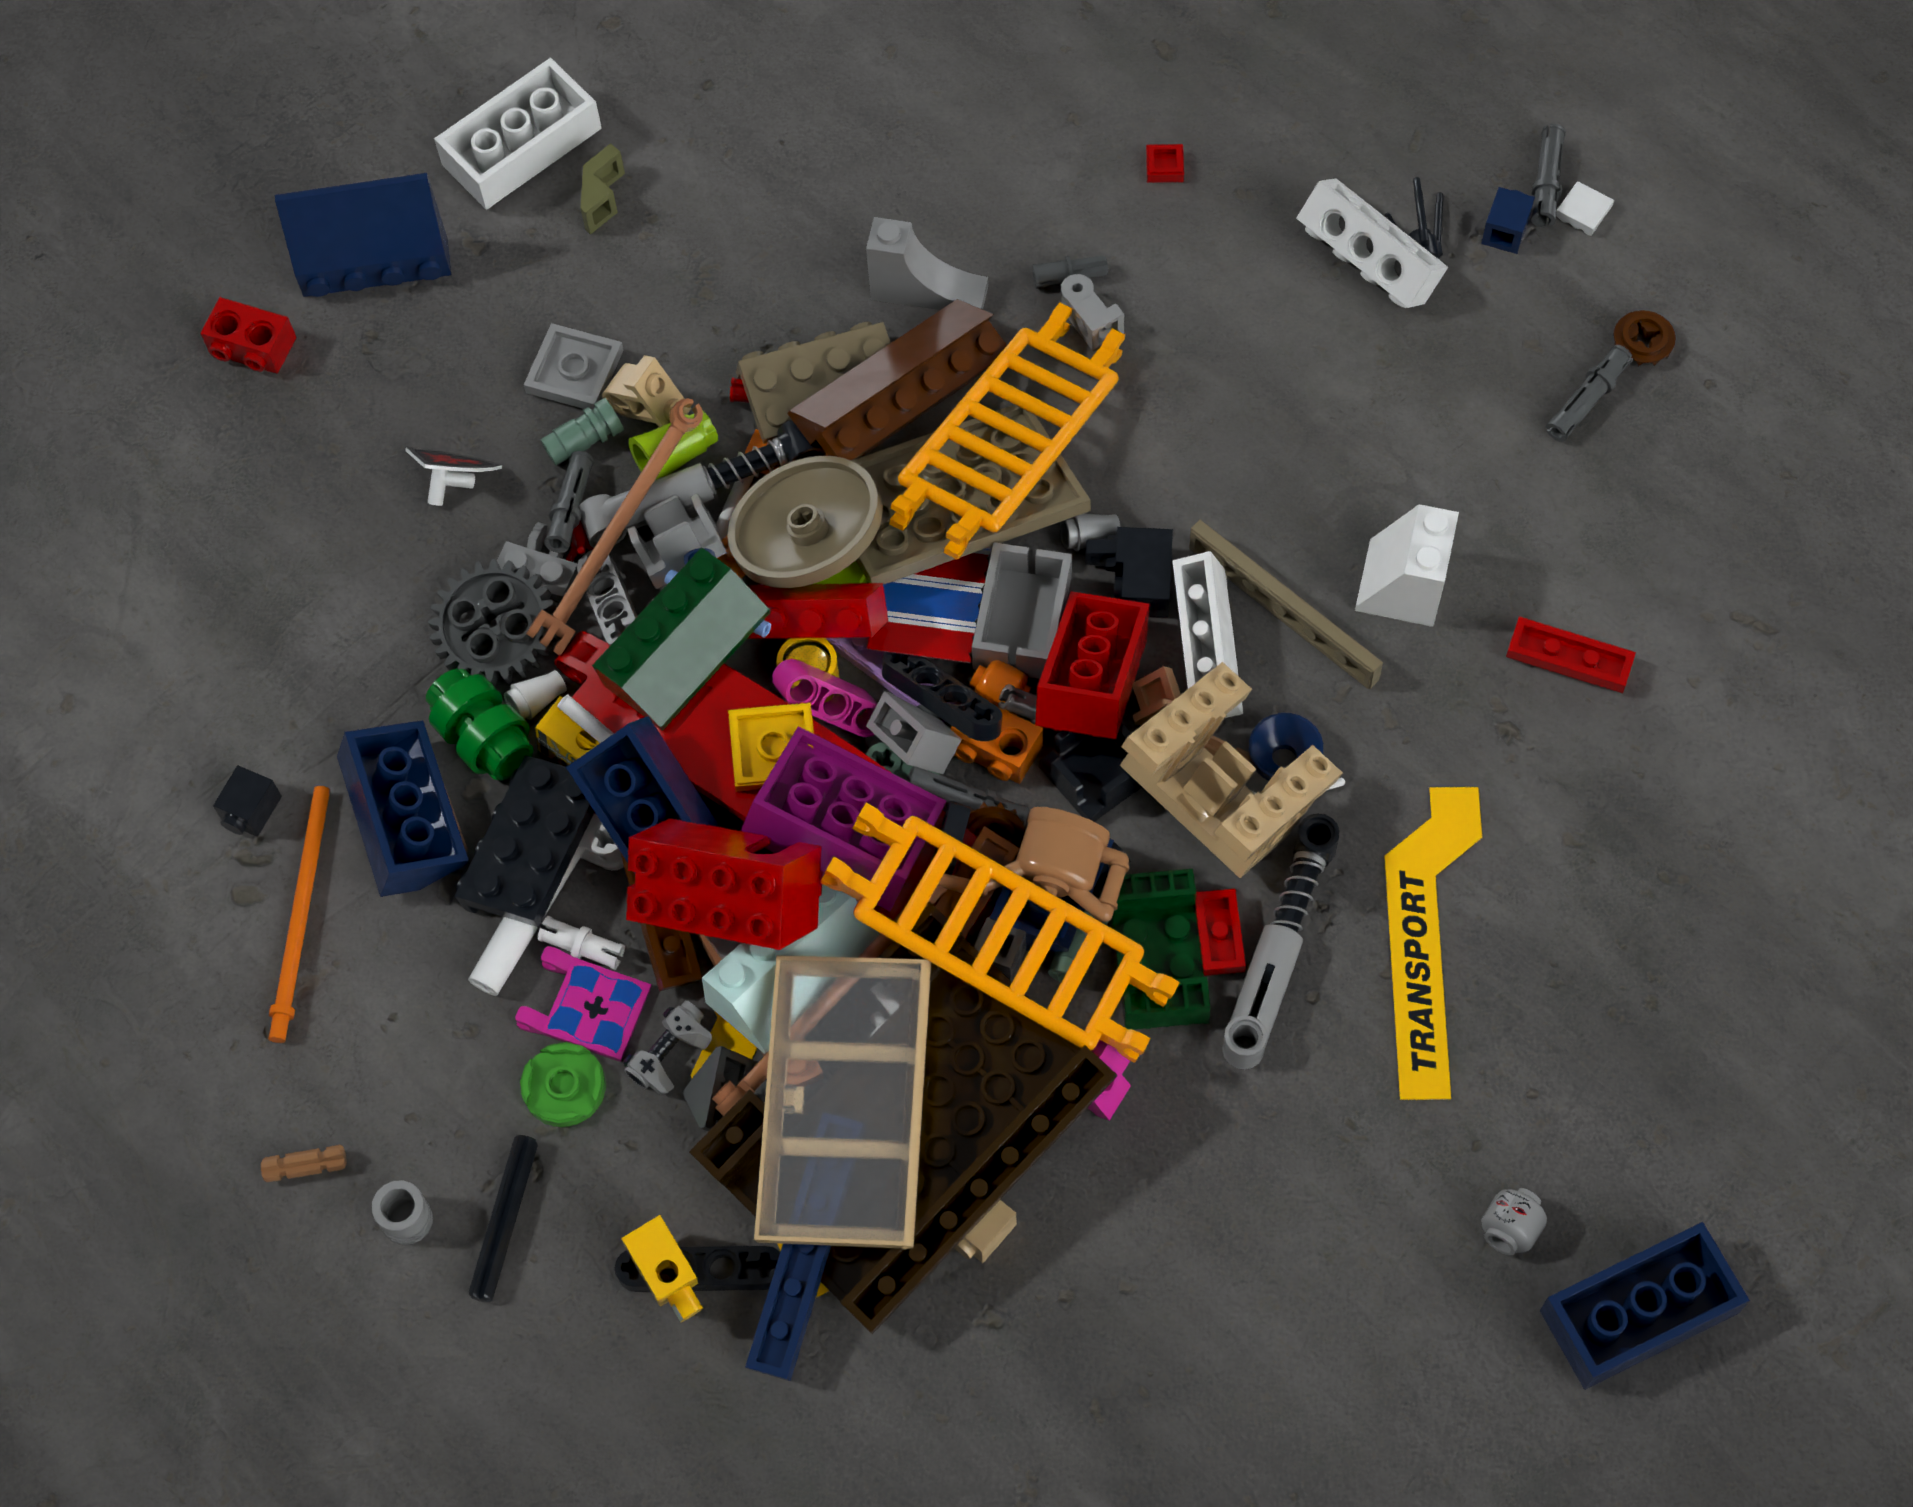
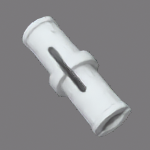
(581, 942)

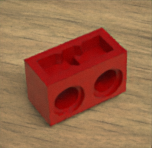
(250, 330)

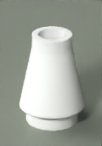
(535, 694)

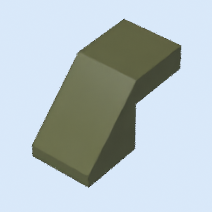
(596, 197)

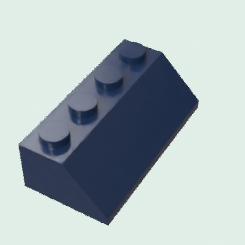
(637, 783)
(401, 806)

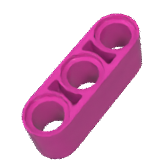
(815, 689)

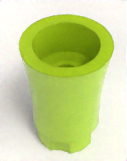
(689, 447)

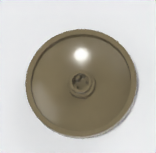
(805, 521)

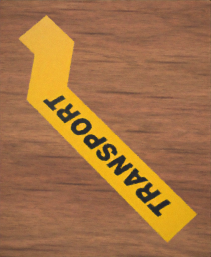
(1416, 938)

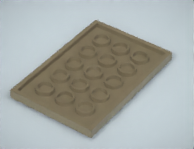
(922, 543)

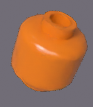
(991, 680)

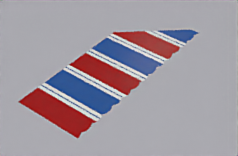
(934, 610)

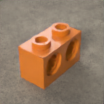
(1014, 733)

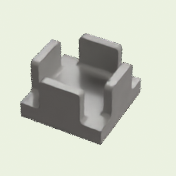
(675, 537)

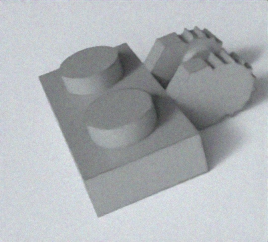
(551, 568)

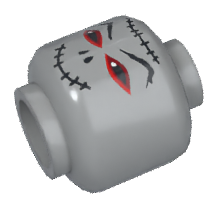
(1513, 1221)

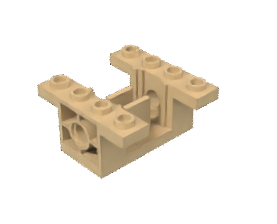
(1210, 790)

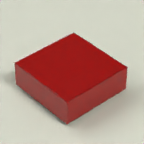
(1165, 163)

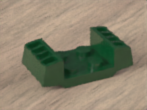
(1161, 917)

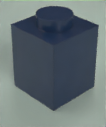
(1508, 220)

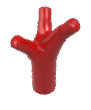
(578, 543)

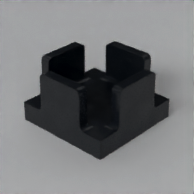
(1090, 771)

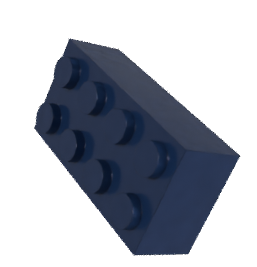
(1643, 1305)

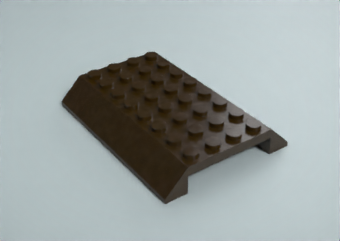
(990, 1109)

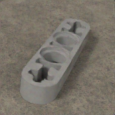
(610, 602)

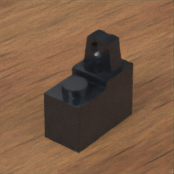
(1140, 565)

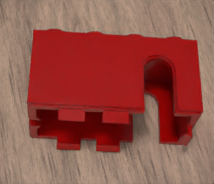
(717, 887)

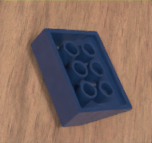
(364, 235)

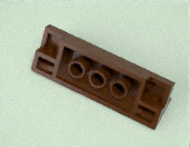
(900, 382)

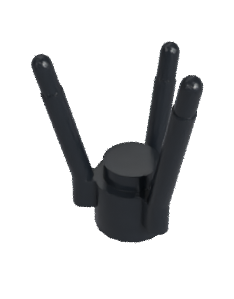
(1423, 236)

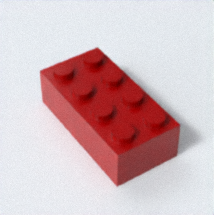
(1092, 665)

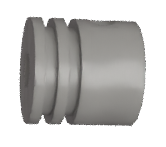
(402, 1212)

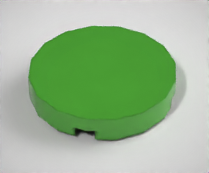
(563, 1084)

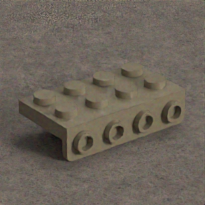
(797, 371)

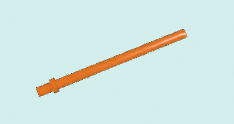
(282, 1010)

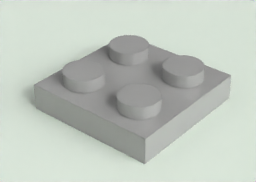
(573, 367)

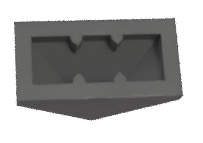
(711, 1077)

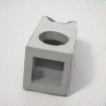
(1089, 313)

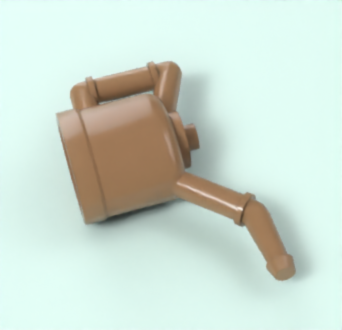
(1063, 858)

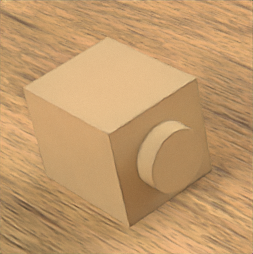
(988, 1233)

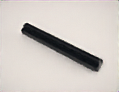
(503, 1218)

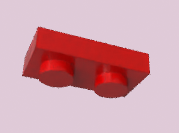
(1219, 932)

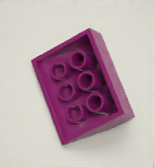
(817, 799)

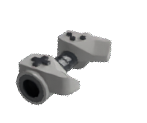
(680, 1024)

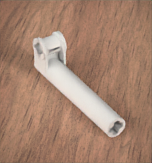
(514, 936)

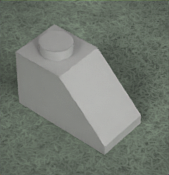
(913, 734)

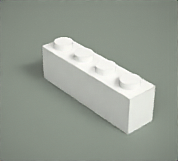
(1204, 617)

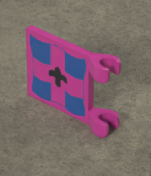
(591, 1008)

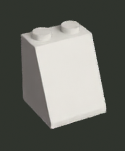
(1408, 566)

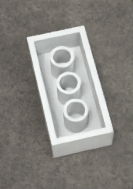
(518, 133)

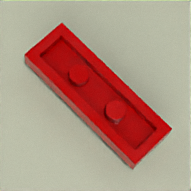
(1571, 654)

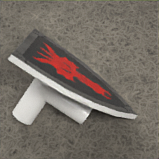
(441, 462)

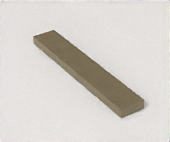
(1288, 606)

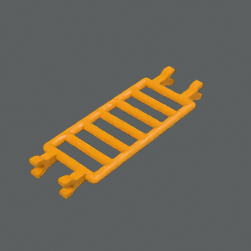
(973, 517)
(1130, 971)

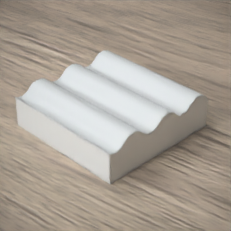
(1584, 208)

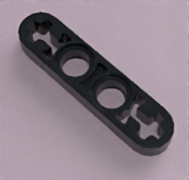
(974, 717)
(701, 1260)

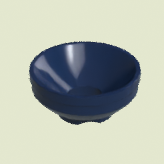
(1281, 732)

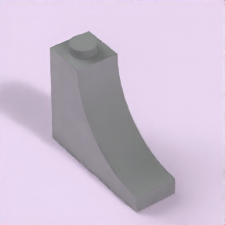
(910, 275)

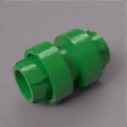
(471, 714)

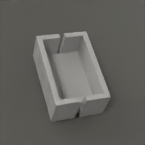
(1021, 609)

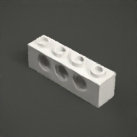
(1419, 267)

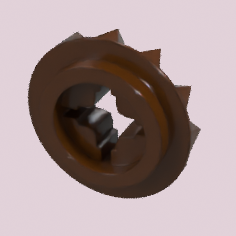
(1650, 326)
(1008, 822)

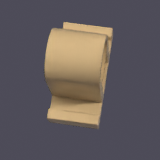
(643, 392)

